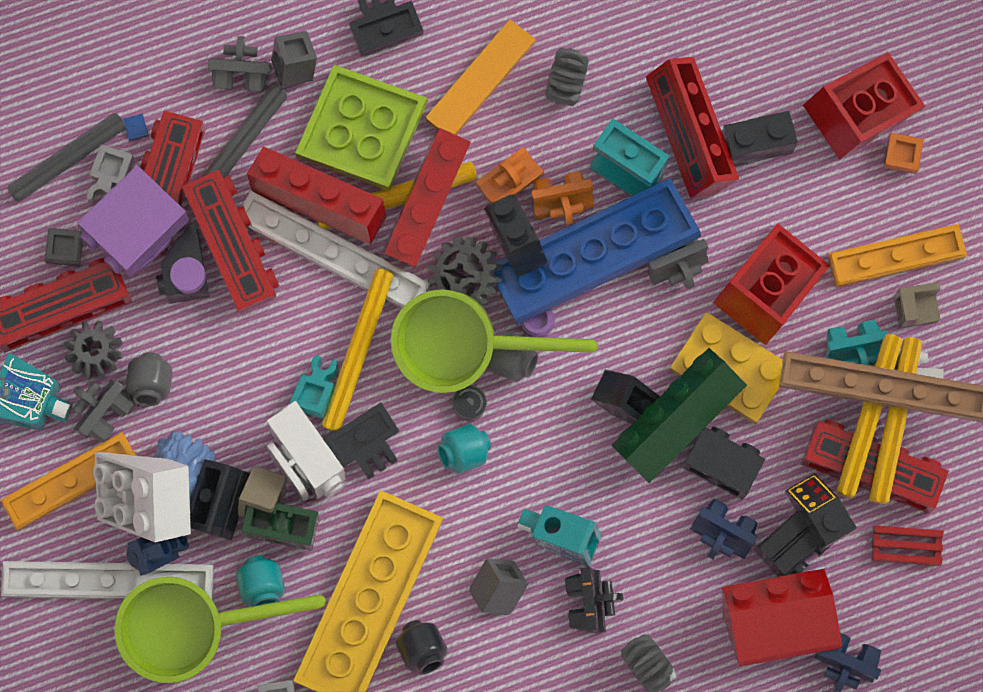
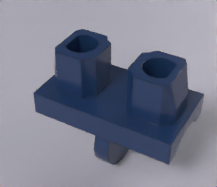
(722, 534)
(151, 555)
(863, 667)

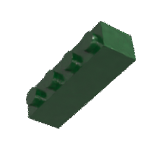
(679, 415)

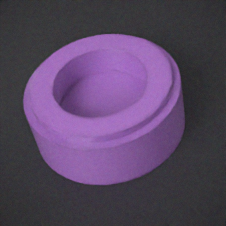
(187, 275)
(539, 325)

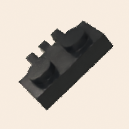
(384, 25)
(365, 440)

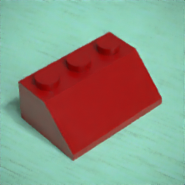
(781, 617)

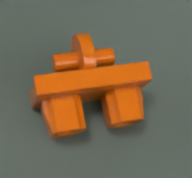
(510, 176)
(564, 199)

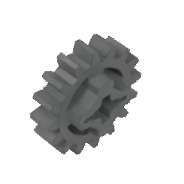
(468, 261)

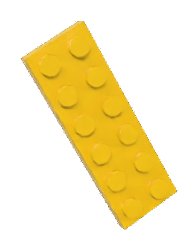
(369, 597)

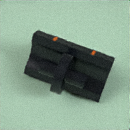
(595, 603)

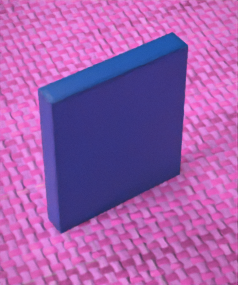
(135, 127)

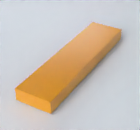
(481, 78)
(897, 255)
(59, 485)

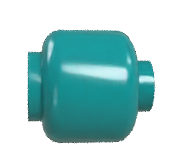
(464, 448)
(260, 581)

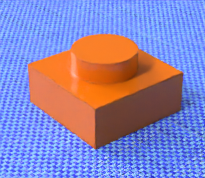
(903, 153)

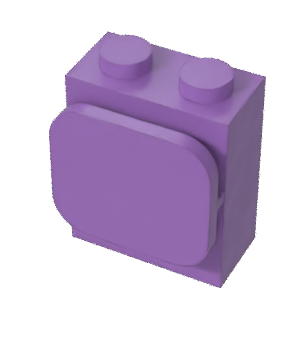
(132, 223)

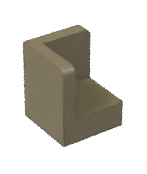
(917, 305)
(262, 490)

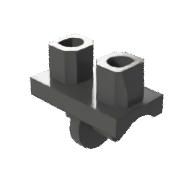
(223, 68)
(680, 264)
(110, 397)

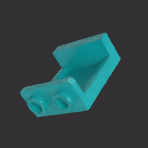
(628, 159)

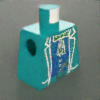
(29, 395)
(574, 540)

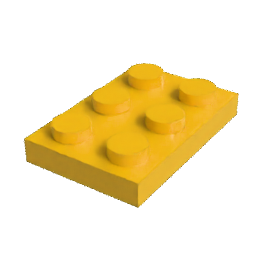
(746, 358)

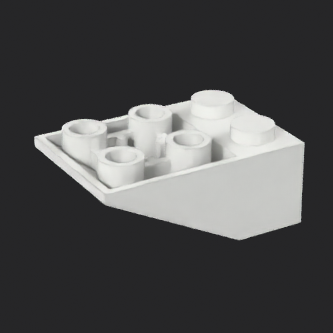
(143, 495)

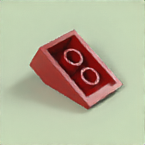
(863, 105)
(771, 284)

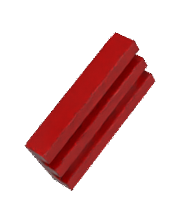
(936, 547)

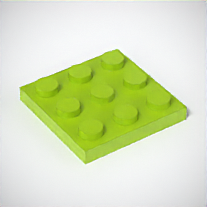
(361, 127)

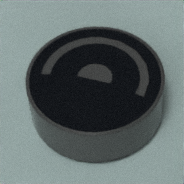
(469, 403)

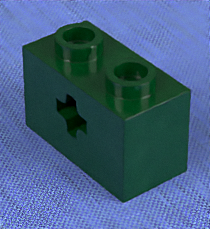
(283, 526)

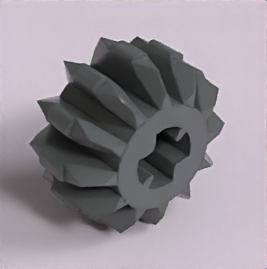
(566, 76)
(83, 359)
(648, 664)

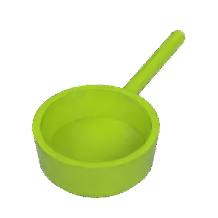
(448, 340)
(174, 629)

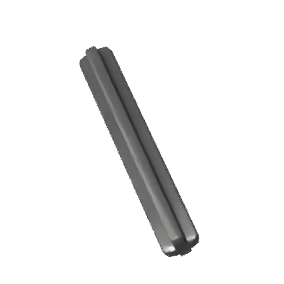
(248, 131)
(66, 157)

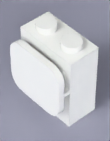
(304, 454)

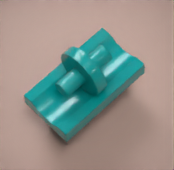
(858, 349)

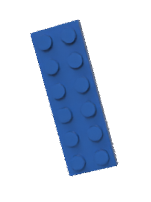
(599, 250)

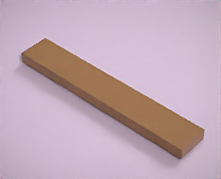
(882, 386)

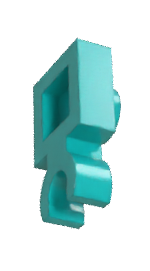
(315, 391)

